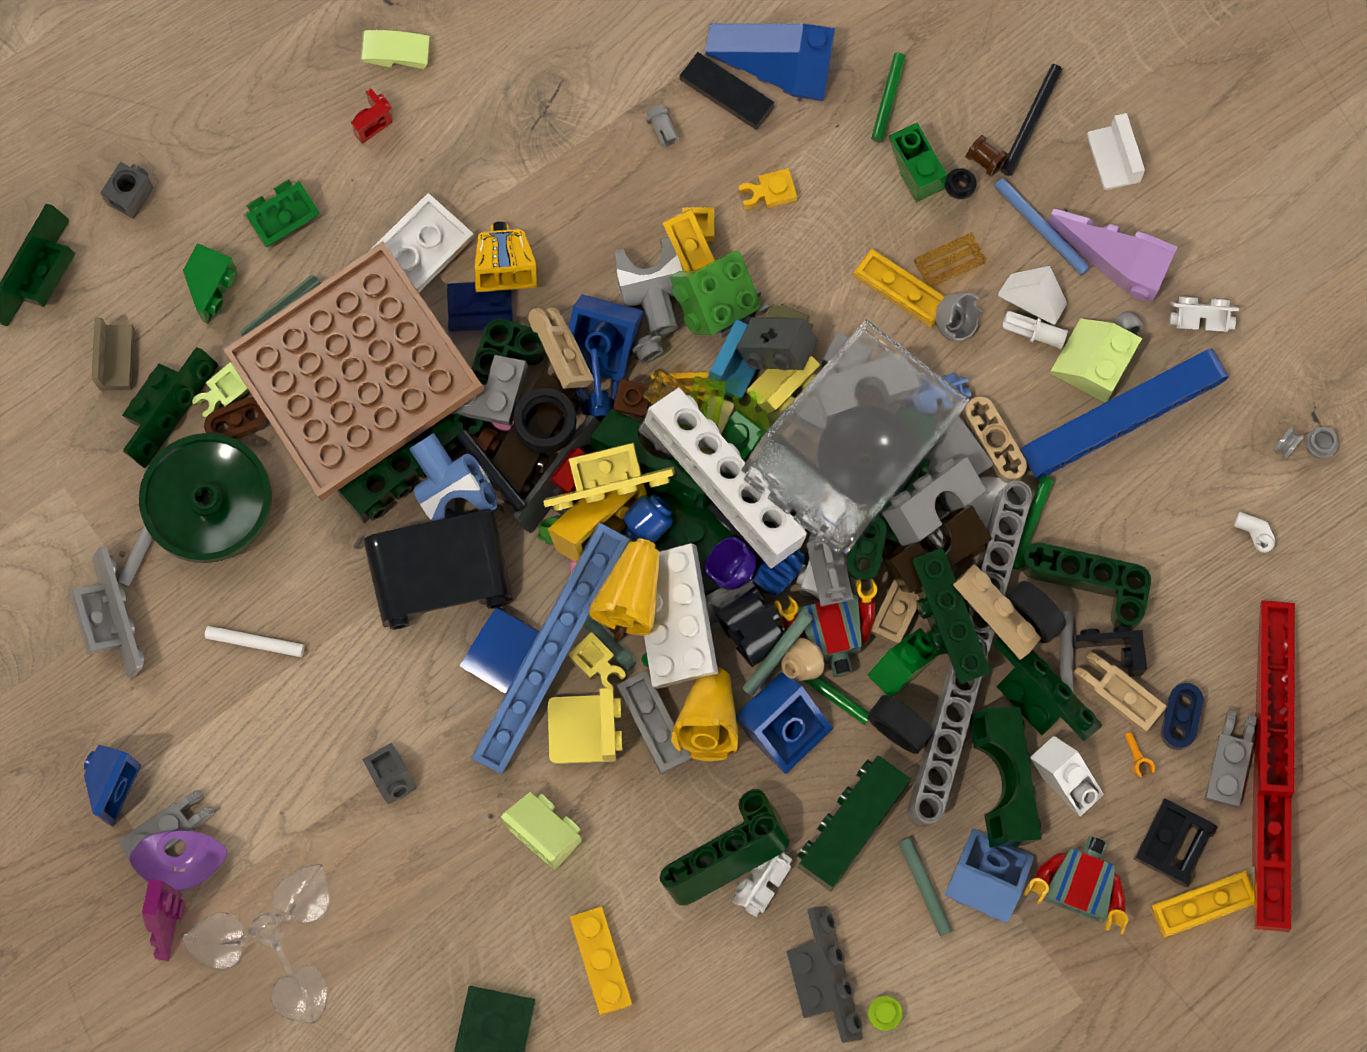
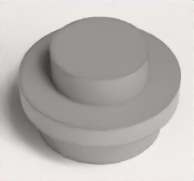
(1322, 442)

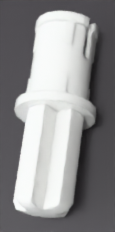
(1034, 329)

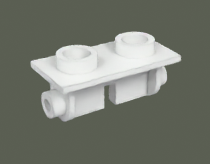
(1216, 314)
(753, 891)

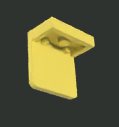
(584, 728)

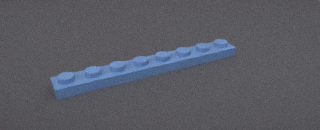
(549, 648)

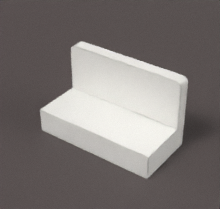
(1116, 154)

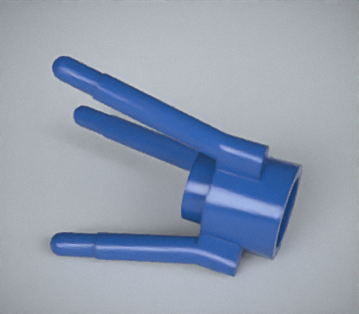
(598, 403)

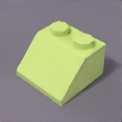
(1096, 357)
(542, 830)

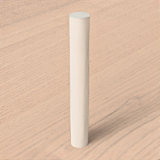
(254, 641)

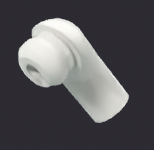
(1258, 529)

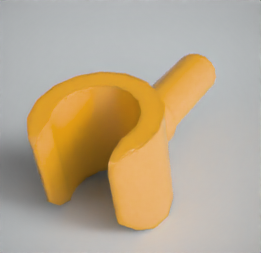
(1138, 757)

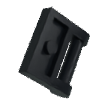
(1165, 838)

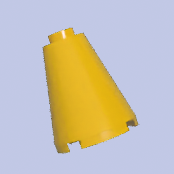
(630, 590)
(708, 719)

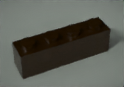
(543, 421)

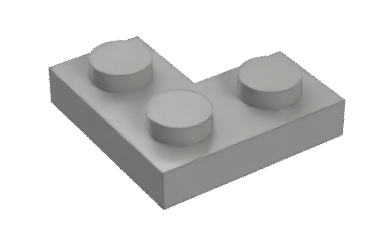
(500, 393)

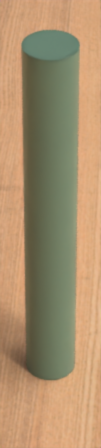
(777, 652)
(925, 886)

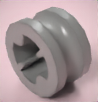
(1288, 443)

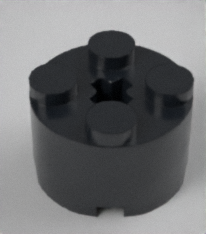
(751, 626)

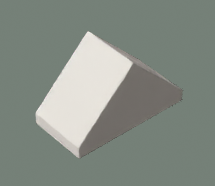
(1036, 293)

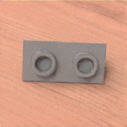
(829, 573)

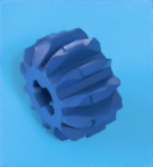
(780, 576)

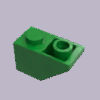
(917, 162)
(208, 277)
(903, 663)

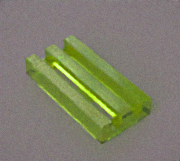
(709, 384)

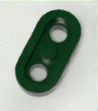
(868, 549)

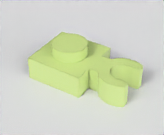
(225, 388)

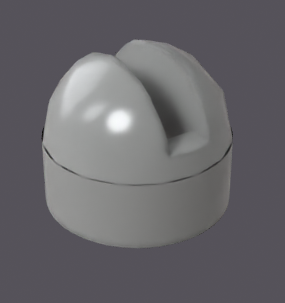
(1129, 322)

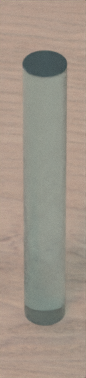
(620, 653)

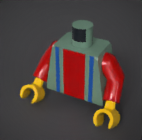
(838, 627)
(1082, 884)

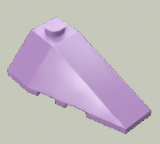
(1129, 261)

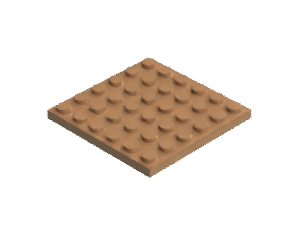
(353, 370)

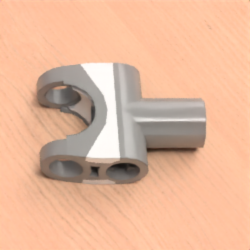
(650, 287)

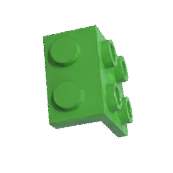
(715, 294)

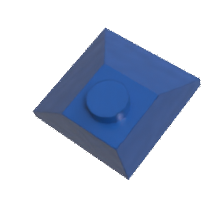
(109, 780)

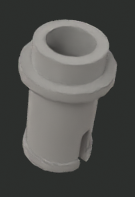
(660, 120)

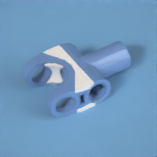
(450, 481)

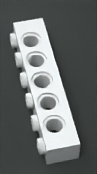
(685, 445)

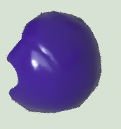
(731, 563)

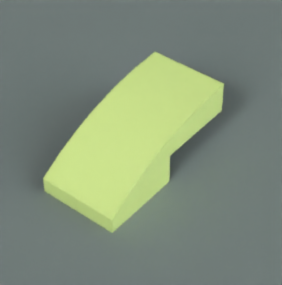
(397, 47)

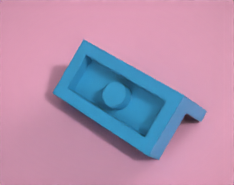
(731, 365)

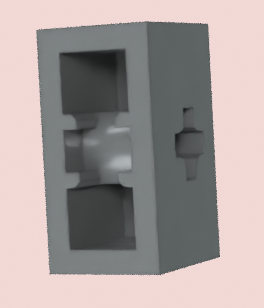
(777, 343)

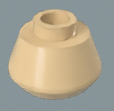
(803, 660)

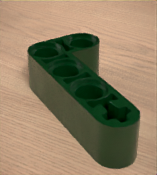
(511, 348)
(1085, 580)
(730, 854)

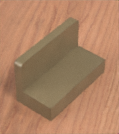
(112, 356)

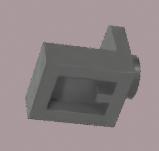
(389, 773)

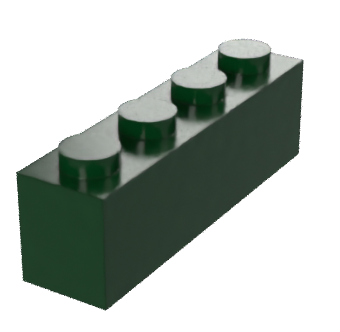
(853, 823)

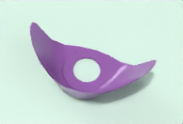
(200, 859)

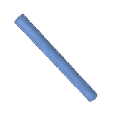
(1042, 226)

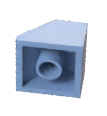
(989, 877)

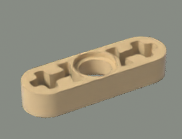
(976, 423)

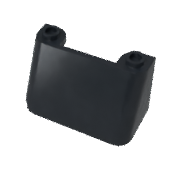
(437, 567)

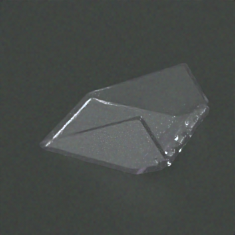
(853, 437)

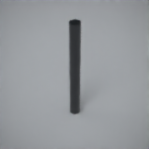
(1031, 120)

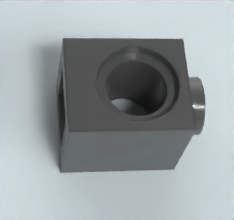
(131, 201)

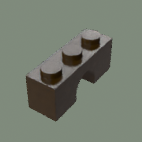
(962, 537)

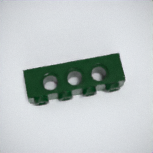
(397, 484)

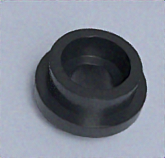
(964, 176)

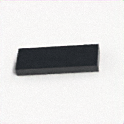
(726, 90)

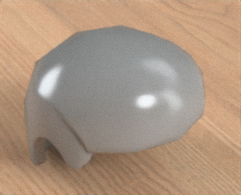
(958, 315)

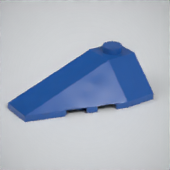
(782, 54)

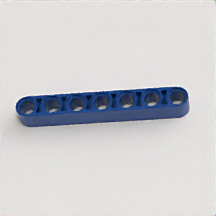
(1124, 413)

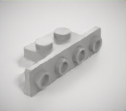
(104, 616)

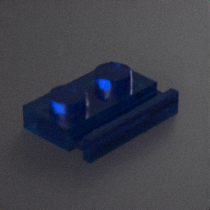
(473, 309)

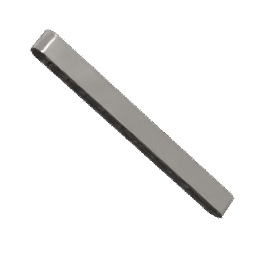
(950, 694)

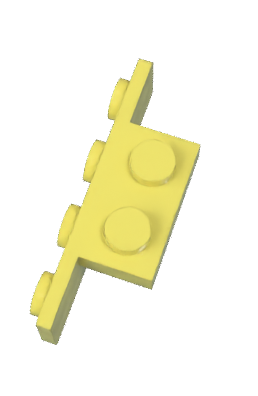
(604, 472)

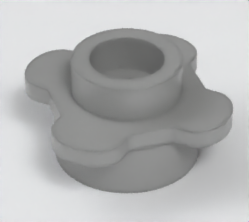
(648, 348)

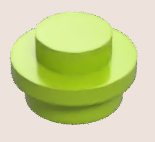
(885, 1013)

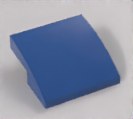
(499, 649)

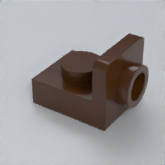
(630, 398)

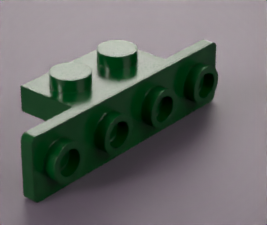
(36, 265)
(163, 403)
(948, 617)
(1043, 695)

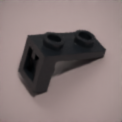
(1132, 655)

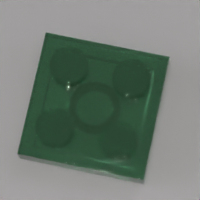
(494, 1022)

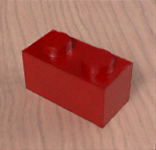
(563, 476)

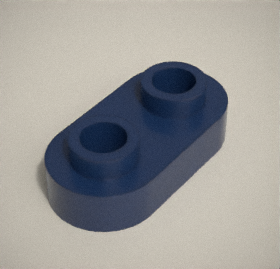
(1182, 717)

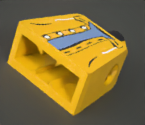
(504, 260)

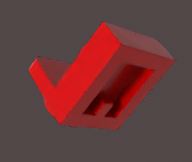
(373, 120)

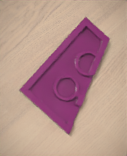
(160, 912)

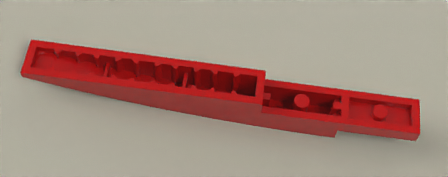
(1274, 767)

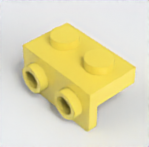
(776, 385)

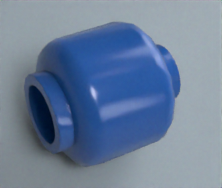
(648, 518)

